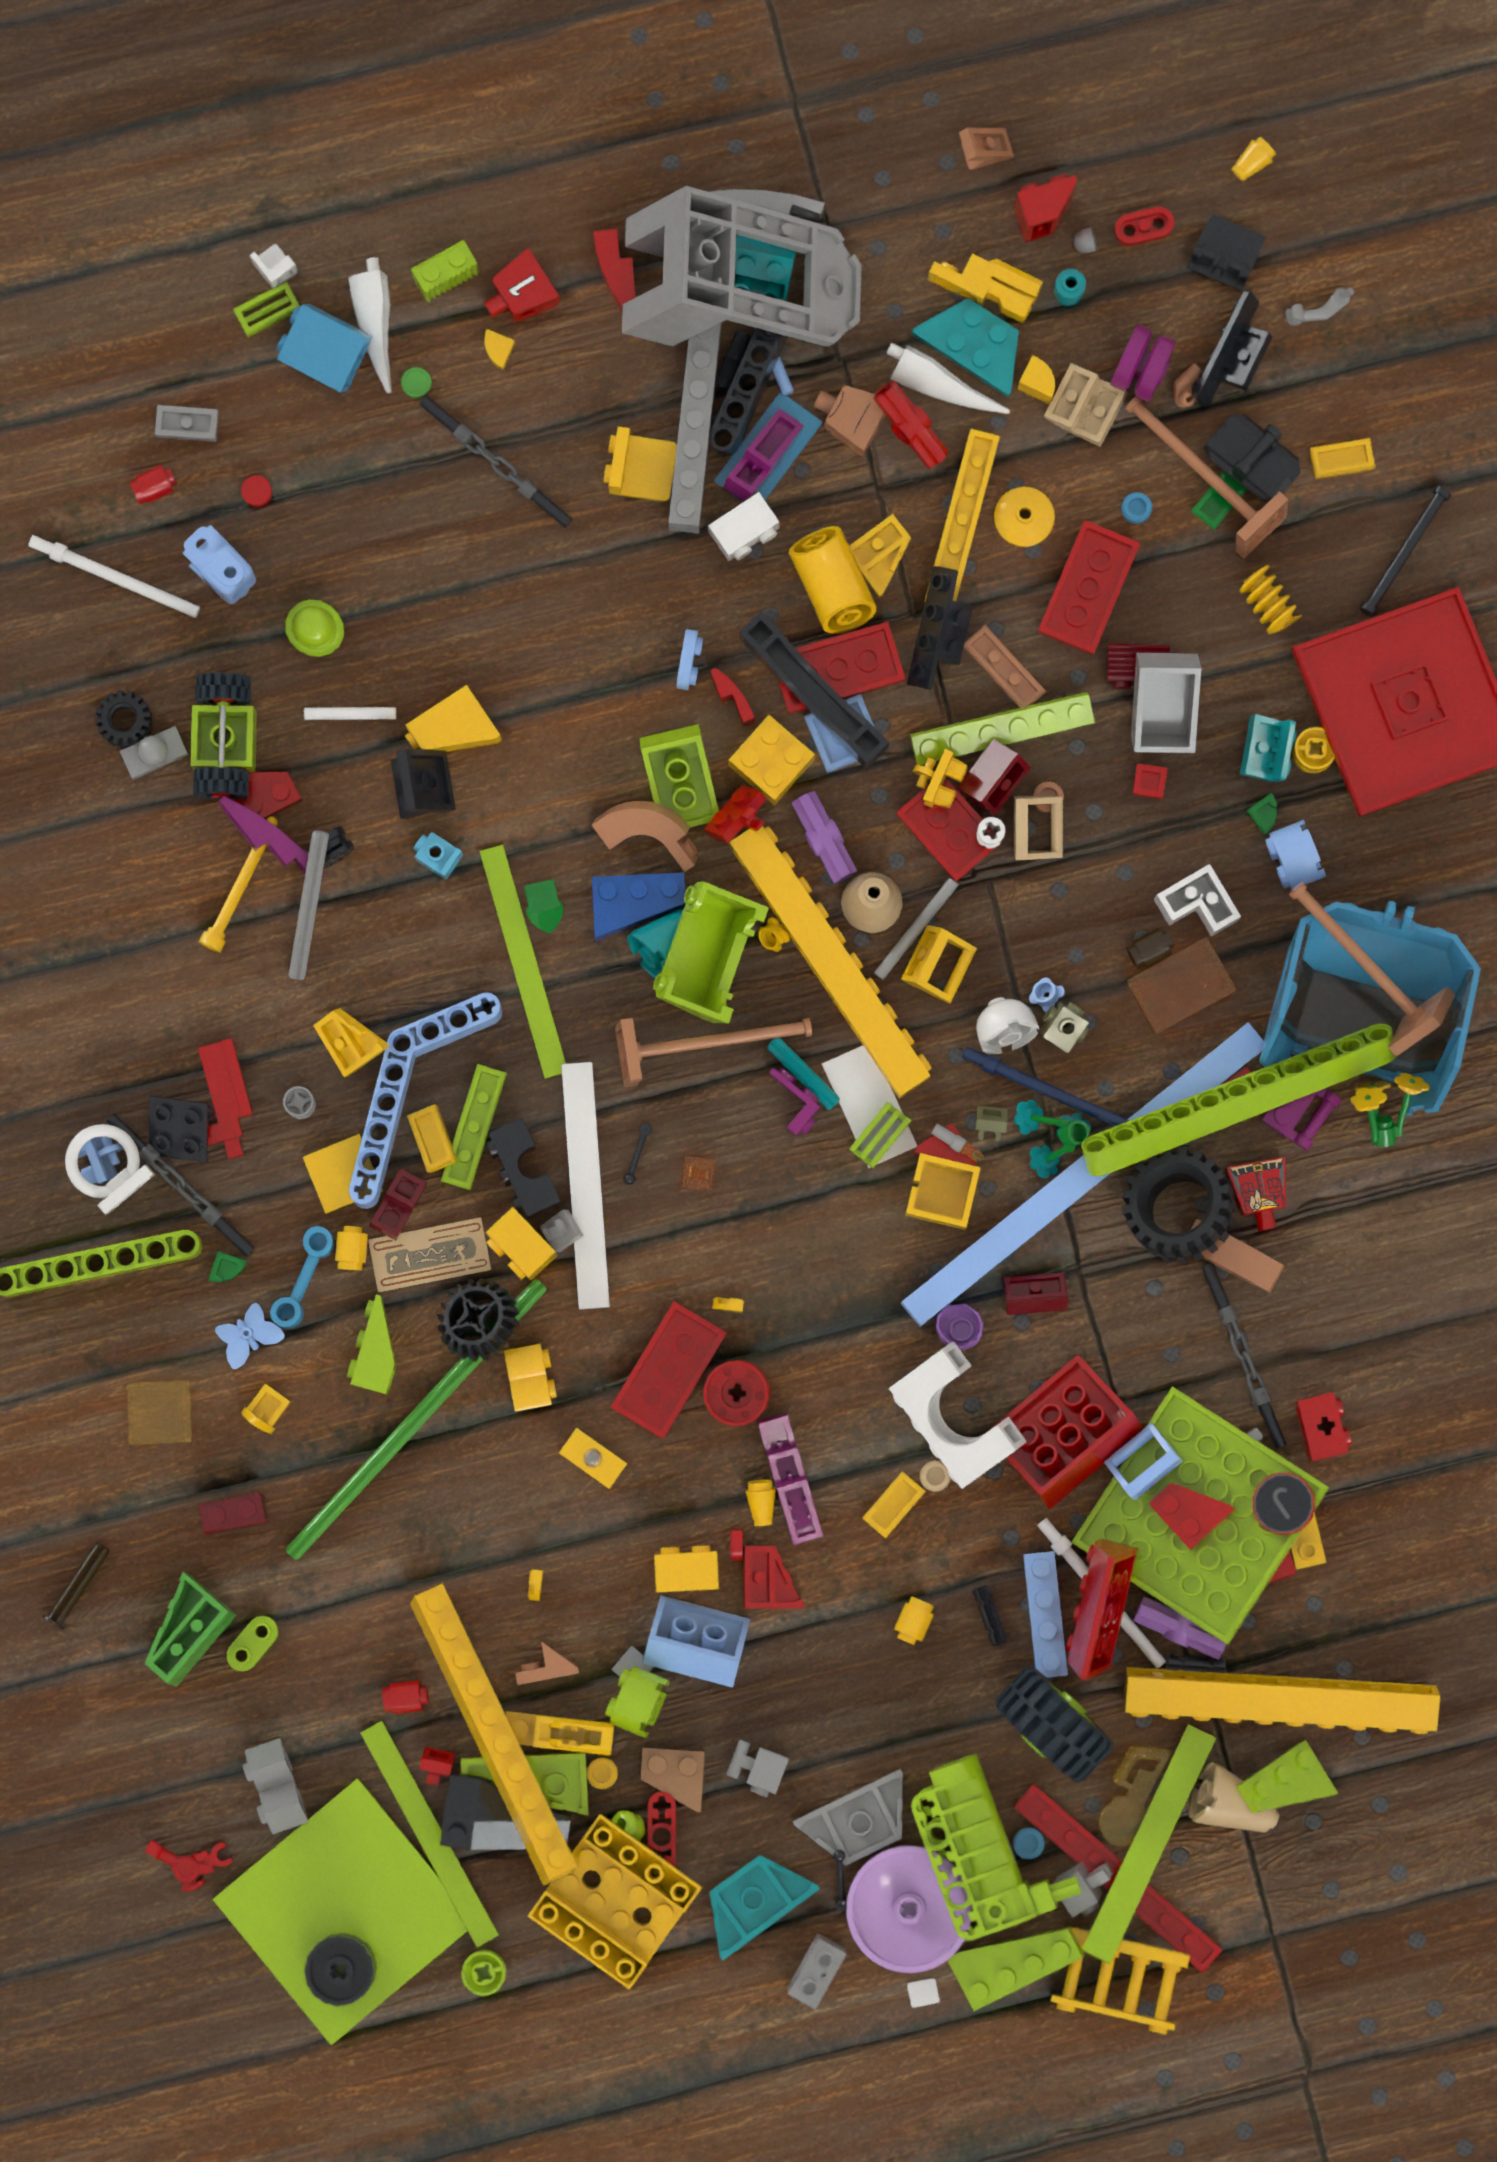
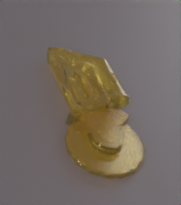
(1126, 1812)

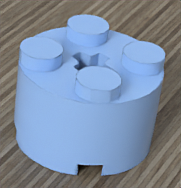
(1296, 855)

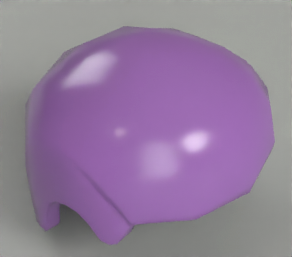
(959, 1324)

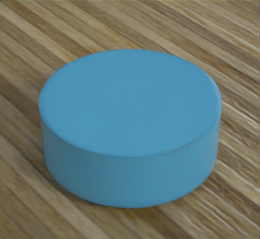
(1136, 508)
(1028, 1843)

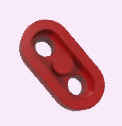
(1143, 226)

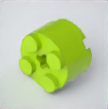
(637, 1701)

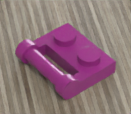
(1285, 1117)

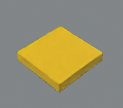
(333, 1170)

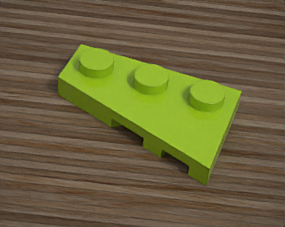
(1287, 1781)

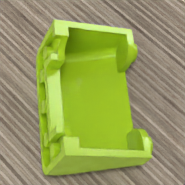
(707, 951)

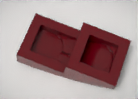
(398, 1204)

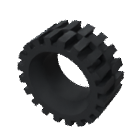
(1167, 1171)

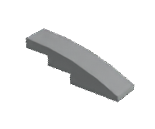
(778, 202)

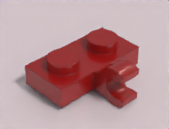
(736, 813)

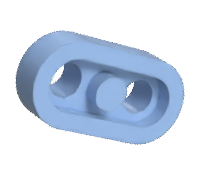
(687, 673)

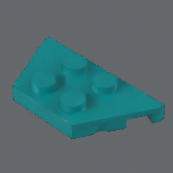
(974, 342)
(754, 1901)

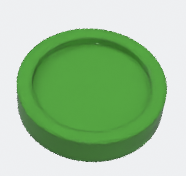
(416, 382)

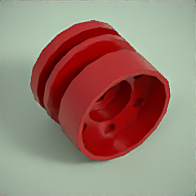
(723, 1404)

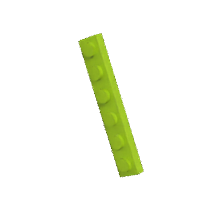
(1003, 727)

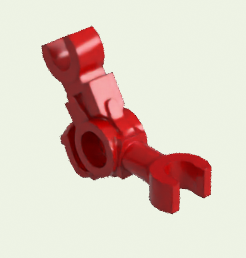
(189, 1867)

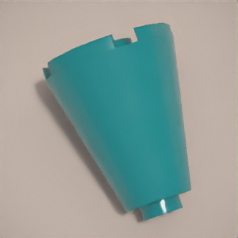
(654, 941)

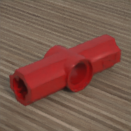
(910, 424)

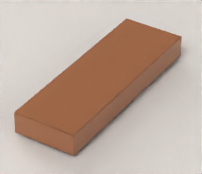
(1003, 668)

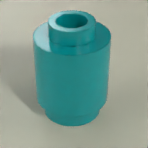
(1066, 295)

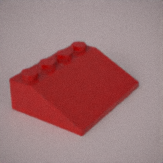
(1069, 1431)
(1101, 1607)

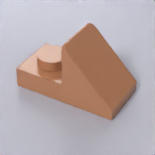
(985, 146)
(555, 1664)

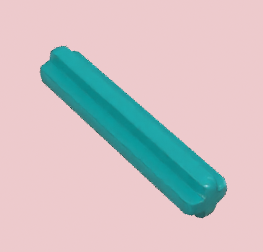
(803, 1073)

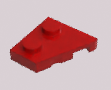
(270, 793)
(766, 1580)

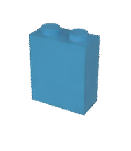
(323, 347)

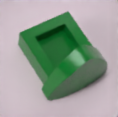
(543, 904)

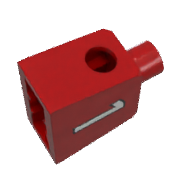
(522, 289)

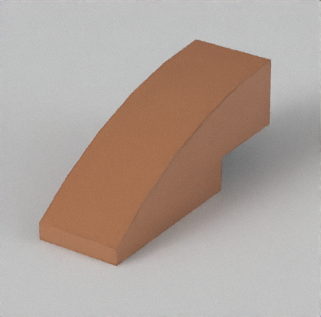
(1244, 1262)

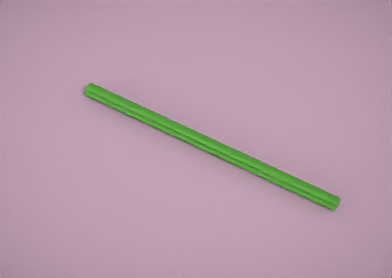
(399, 1437)

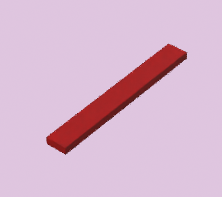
(1085, 1848)

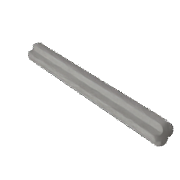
(308, 905)

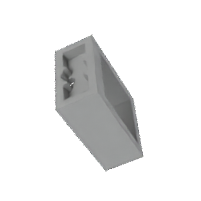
(821, 1958)

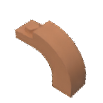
(651, 820)

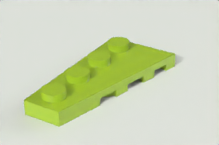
(1004, 1967)

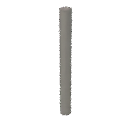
(915, 929)

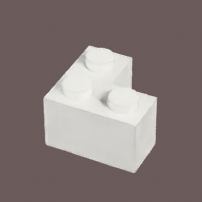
(1202, 894)

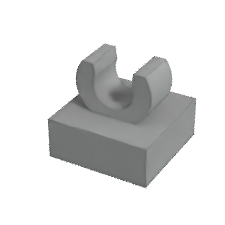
(561, 1231)

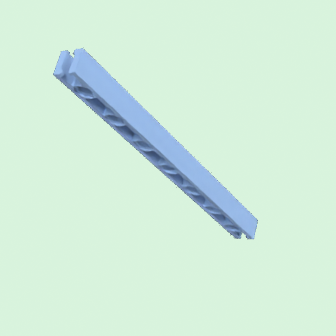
(1067, 1186)

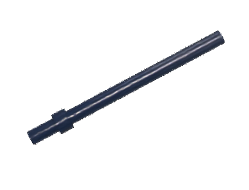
(993, 1065)

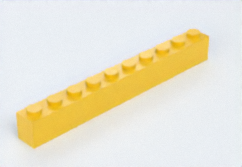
(830, 961)
(1281, 1700)
(493, 1734)

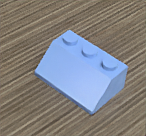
(696, 1641)

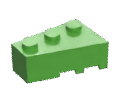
(188, 1630)

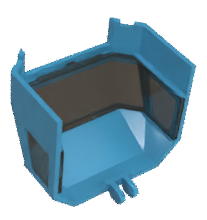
(1331, 995)

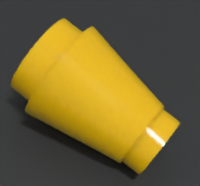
(1253, 159)
(761, 1501)

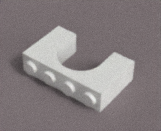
(962, 1456)

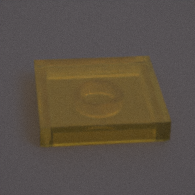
(159, 1412)

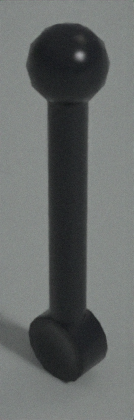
(645, 1130)
(841, 1902)

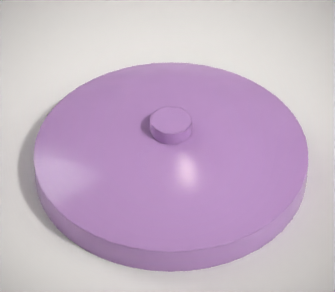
(901, 1912)

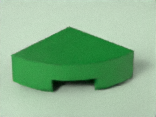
(1264, 813)
(226, 1267)

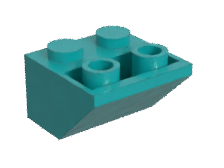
(763, 268)

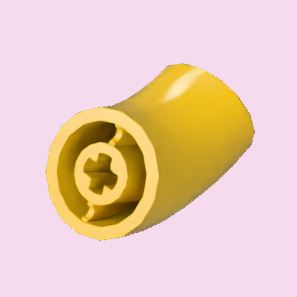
(833, 580)

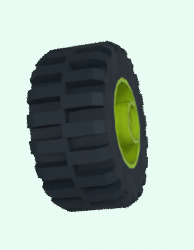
(1054, 1724)

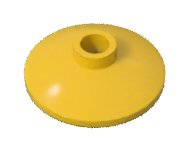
(1024, 531)

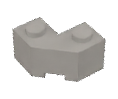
(273, 1777)

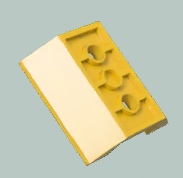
(601, 1918)

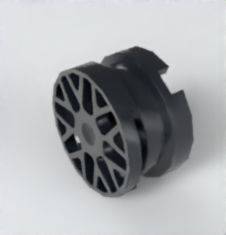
(337, 847)

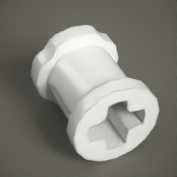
(995, 824)

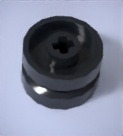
(327, 1982)

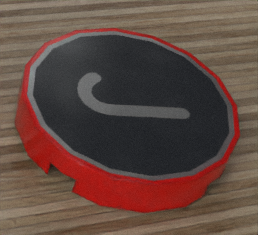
(1284, 1503)

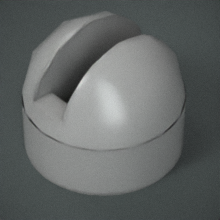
(1085, 241)

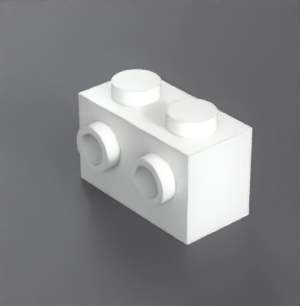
(744, 527)

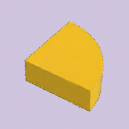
(498, 348)
(729, 1305)
(535, 1585)

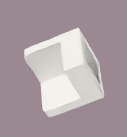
(274, 265)

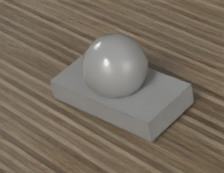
(154, 752)

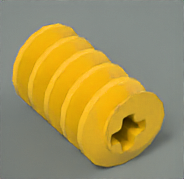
(1269, 601)

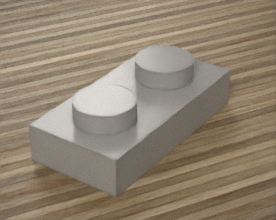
(186, 423)

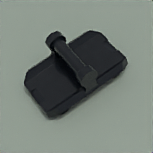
(1253, 456)

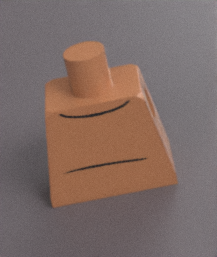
(851, 417)

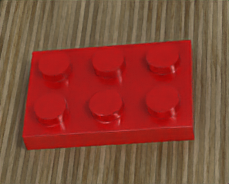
(947, 832)

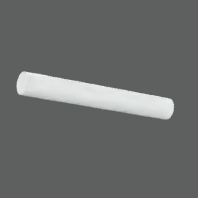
(350, 713)

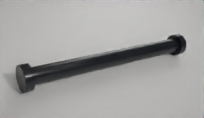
(1369, 607)

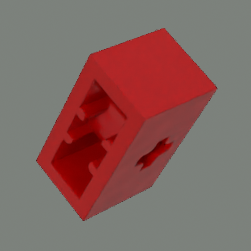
(1316, 1442)

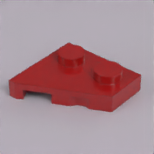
(1189, 1513)

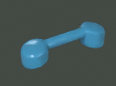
(318, 1244)

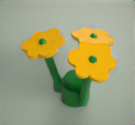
(1370, 1096)

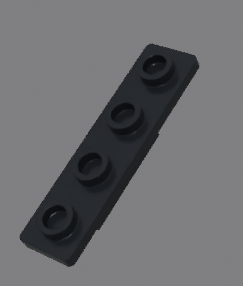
(1236, 353)
(941, 629)

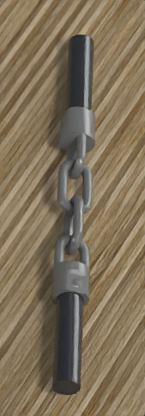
(464, 435)
(210, 1214)
(1259, 1395)

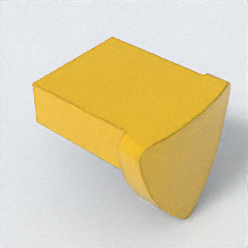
(266, 1409)

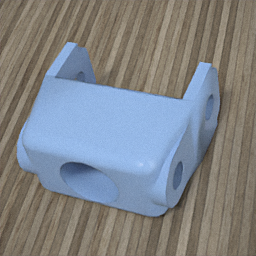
(219, 564)

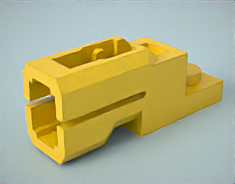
(992, 280)
(562, 1733)

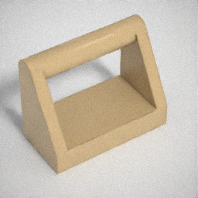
(1021, 827)

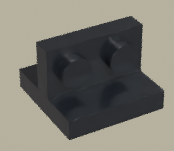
(422, 782)

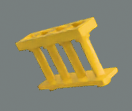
(1141, 1956)

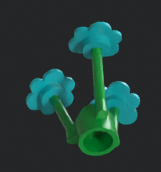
(1071, 1132)

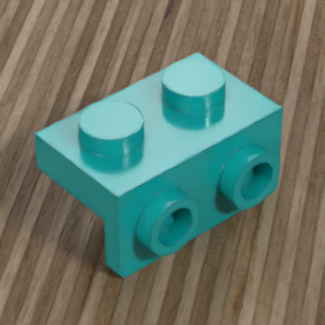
(1268, 748)

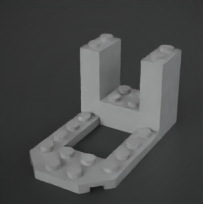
(698, 246)

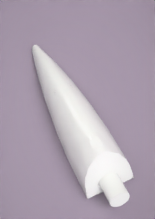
(372, 311)
(932, 379)

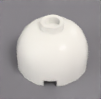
(1005, 1024)

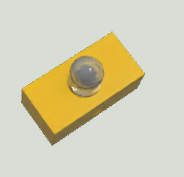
(593, 1458)

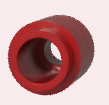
(153, 484)
(405, 1697)

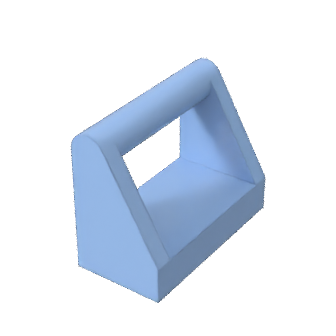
(1154, 1472)

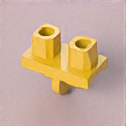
(947, 767)

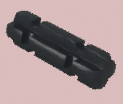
(990, 1615)
(1197, 1664)

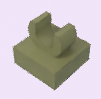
(992, 1120)

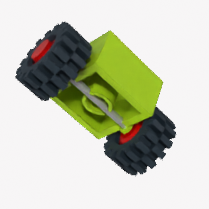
(223, 736)

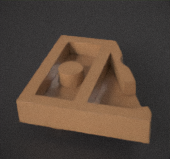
(675, 1773)

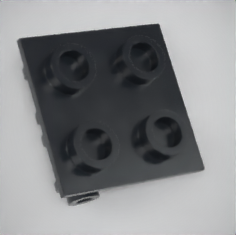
(1226, 252)
(179, 1128)

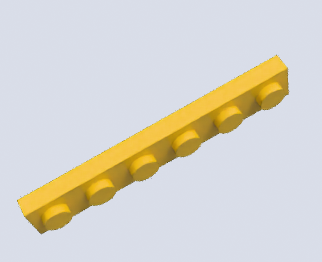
(966, 503)

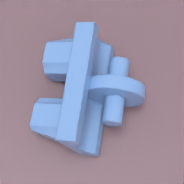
(103, 1158)

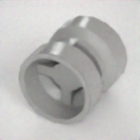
(296, 1098)

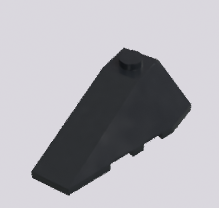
(479, 1818)

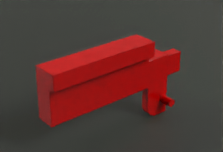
(227, 1094)

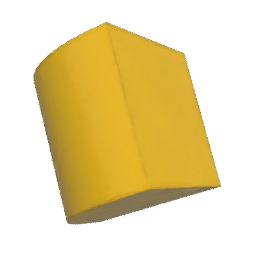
(1038, 380)

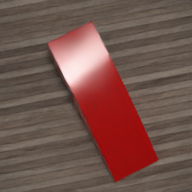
(615, 271)

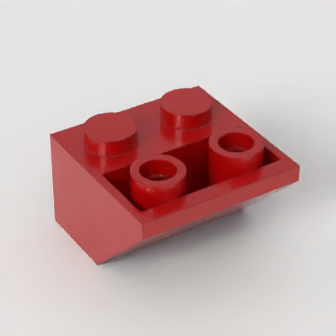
(1043, 206)

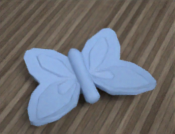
(247, 1332)

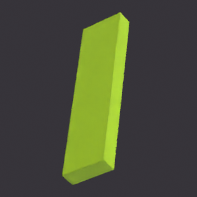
(474, 1126)

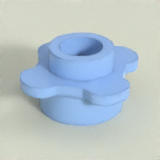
(1041, 988)

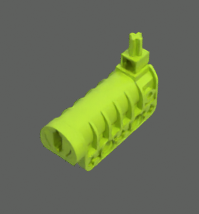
(980, 1853)

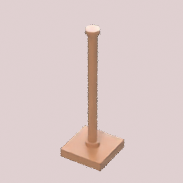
(1259, 523)
(1420, 1019)
(632, 1052)

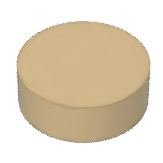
(934, 1476)

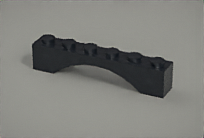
(812, 691)

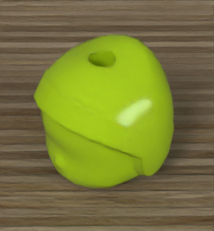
(630, 1823)

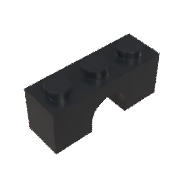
(510, 1144)

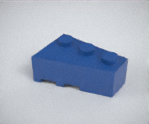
(634, 900)

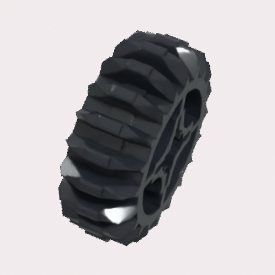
(457, 1328)

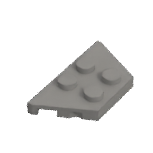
(858, 1820)

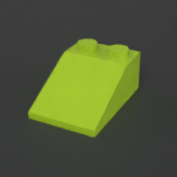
(680, 774)

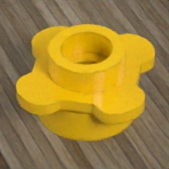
(773, 935)

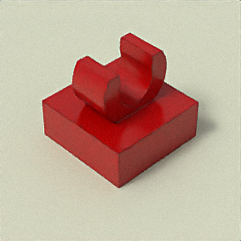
(437, 1763)

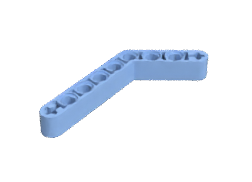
(398, 1089)

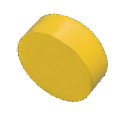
(602, 1773)

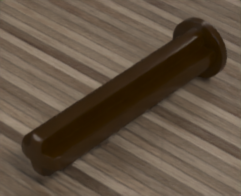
(77, 1585)

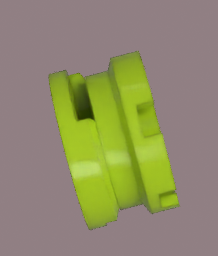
(483, 1972)

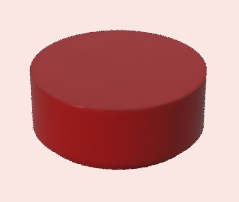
(256, 491)

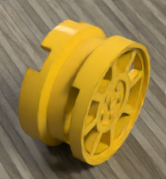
(1312, 751)

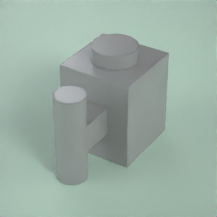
(765, 1768)

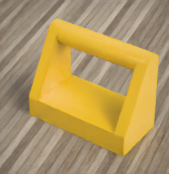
(926, 957)

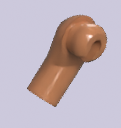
(1183, 386)

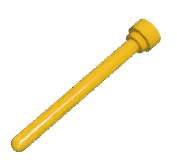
(214, 936)

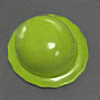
(314, 628)

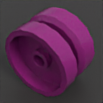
(1143, 363)

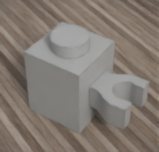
(1089, 1882)

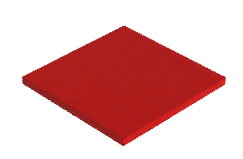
(1404, 700)

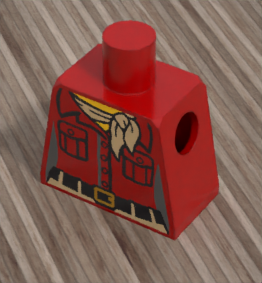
(1259, 1189)

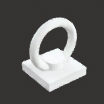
(124, 1183)

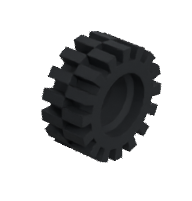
(114, 703)

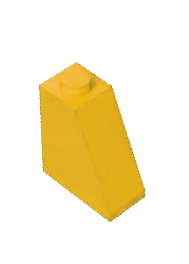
(453, 725)

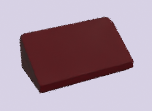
(1035, 1293)

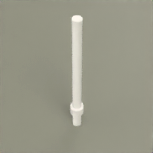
(60, 553)
(1062, 1546)

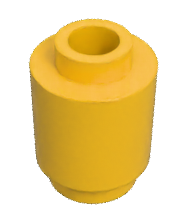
(351, 1248)
(914, 1620)

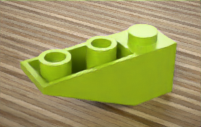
(376, 1358)

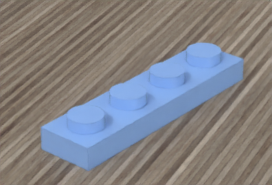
(1045, 1613)

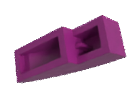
(763, 456)

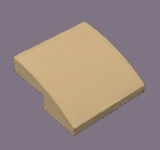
(1085, 405)

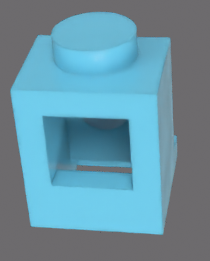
(445, 862)

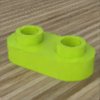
(252, 1643)

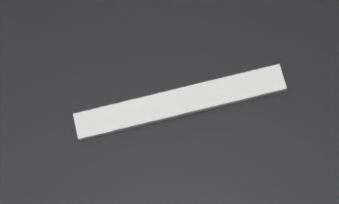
(585, 1185)

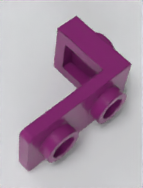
(804, 1119)

